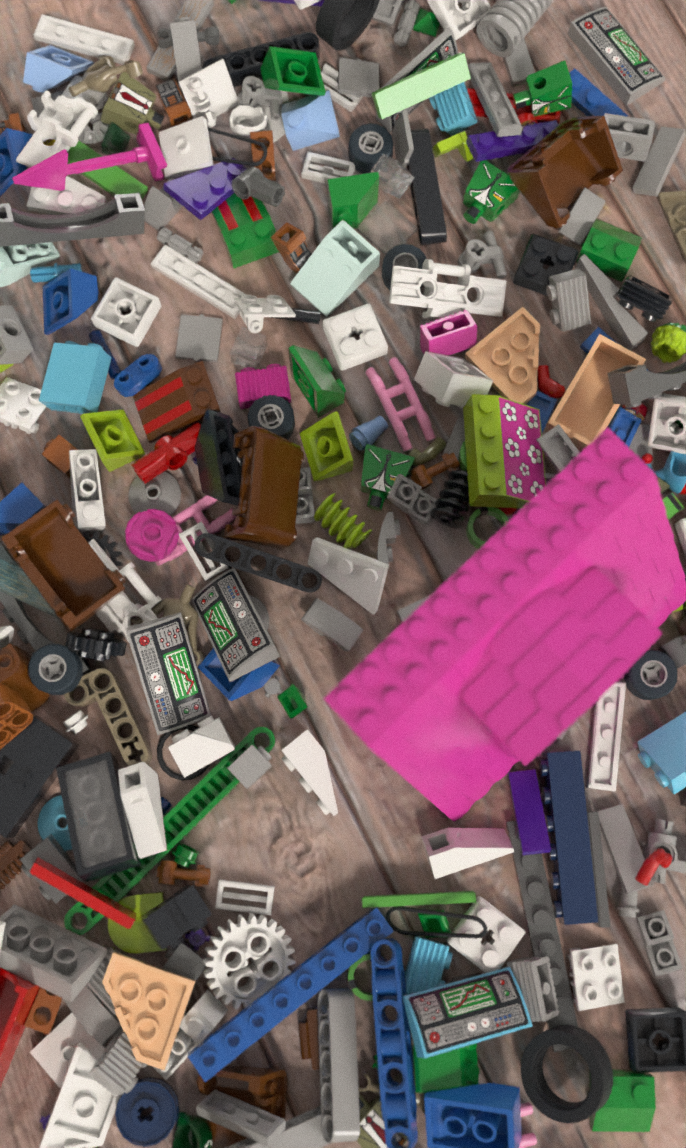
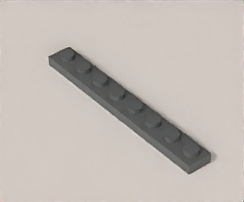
(542, 926)

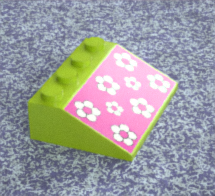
(502, 452)

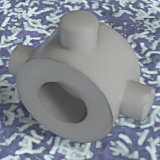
(273, 687)

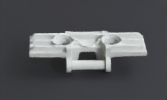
(56, 122)
(446, 298)
(121, 610)

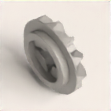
(98, 132)

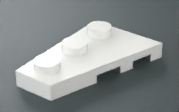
(71, 200)
(350, 571)

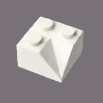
(451, 379)
(201, 746)

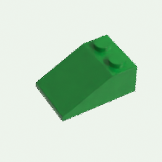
(315, 380)

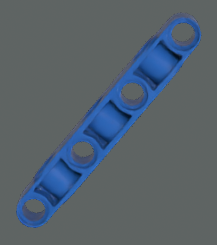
(393, 1045)

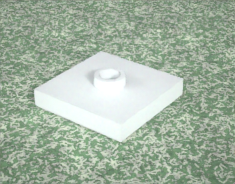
(186, 148)
(58, 1047)

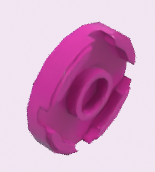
(151, 535)

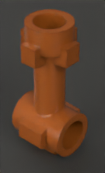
(423, 476)
(168, 872)

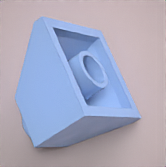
(52, 67)
(309, 121)

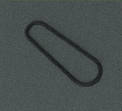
(243, 139)
(440, 913)

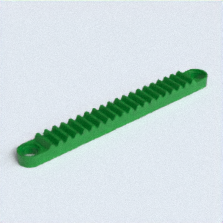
(177, 825)

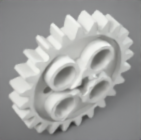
(238, 939)

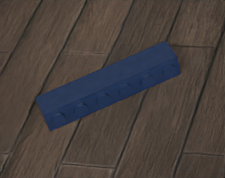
(569, 838)

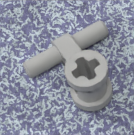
(260, 96)
(478, 253)

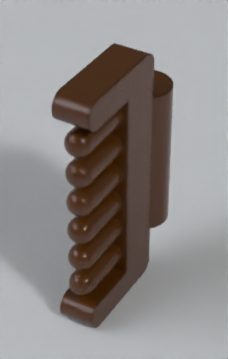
(8, 854)
(309, 1038)

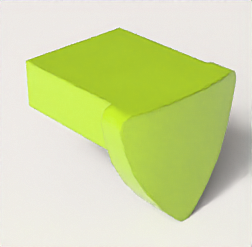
(455, 142)

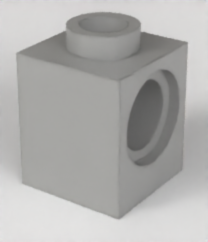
(251, 766)

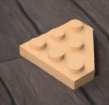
(510, 356)
(148, 1006)

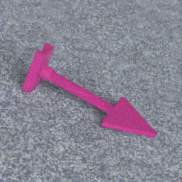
(53, 171)

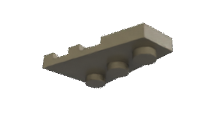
(674, 209)

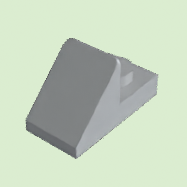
(160, 208)

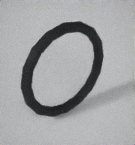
(162, 763)

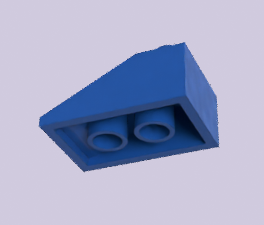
(474, 1117)

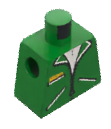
(546, 90)
(488, 193)
(380, 473)

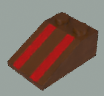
(175, 402)

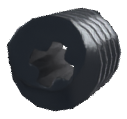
(452, 499)

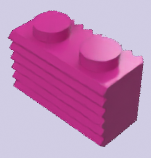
(449, 334)
(258, 383)

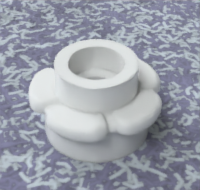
(76, 722)

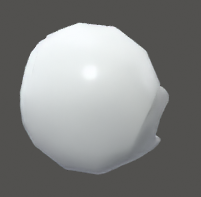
(246, 120)

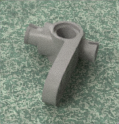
(663, 838)

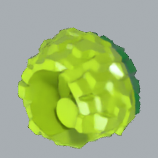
(669, 342)

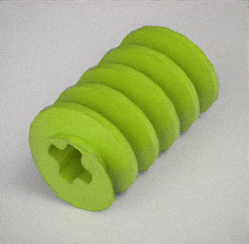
(340, 523)

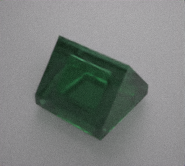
(114, 140)

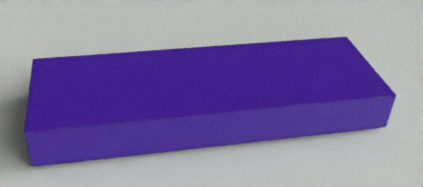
(529, 812)

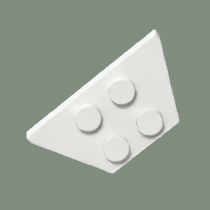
(81, 1108)

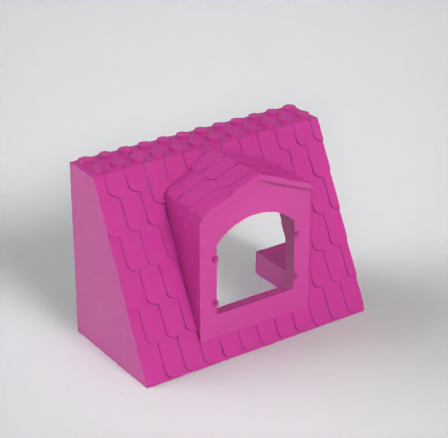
(522, 632)

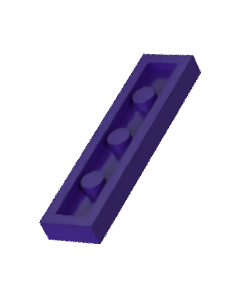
(489, 146)

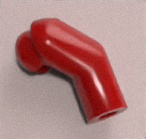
(547, 385)
(650, 865)

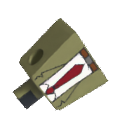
(131, 105)
(372, 1125)

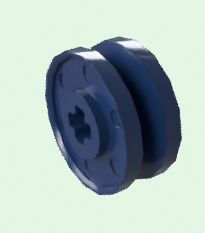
(154, 1127)

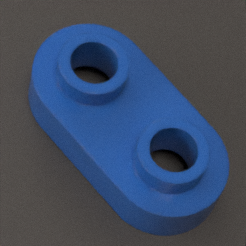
(137, 375)

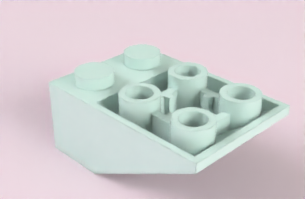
(19, 259)
(336, 268)

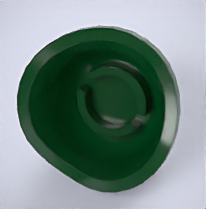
(192, 1132)

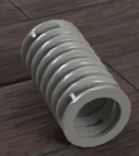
(512, 20)

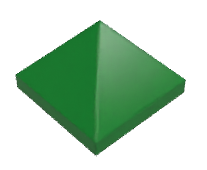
(426, 23)
(293, 701)
(434, 923)

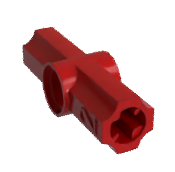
(167, 454)

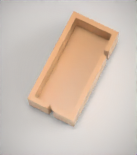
(588, 400)

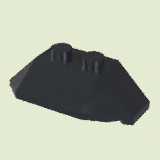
(217, 458)

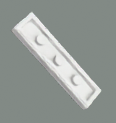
(83, 39)
(197, 280)
(606, 739)

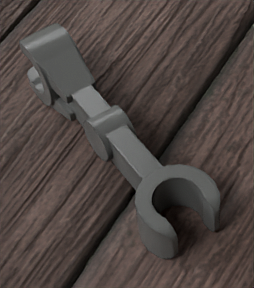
(210, 36)

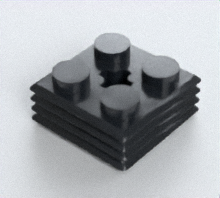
(543, 251)
(644, 297)
(643, 1026)

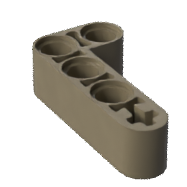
(116, 720)

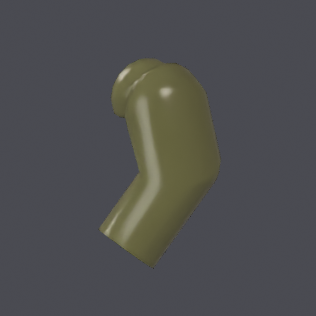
(429, 453)

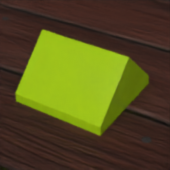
(113, 438)
(327, 448)

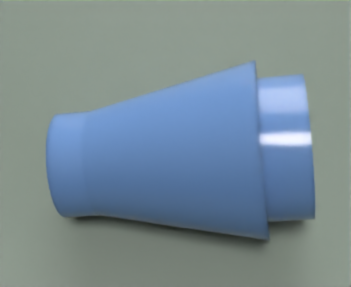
(367, 432)

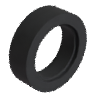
(343, 27)
(537, 1088)

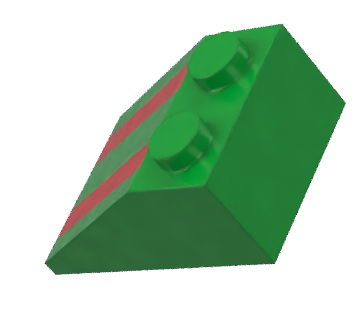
(245, 229)

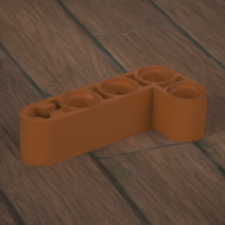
(13, 714)

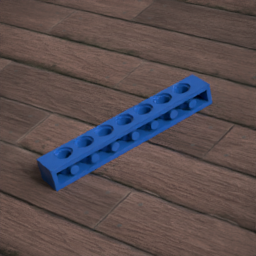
(288, 994)

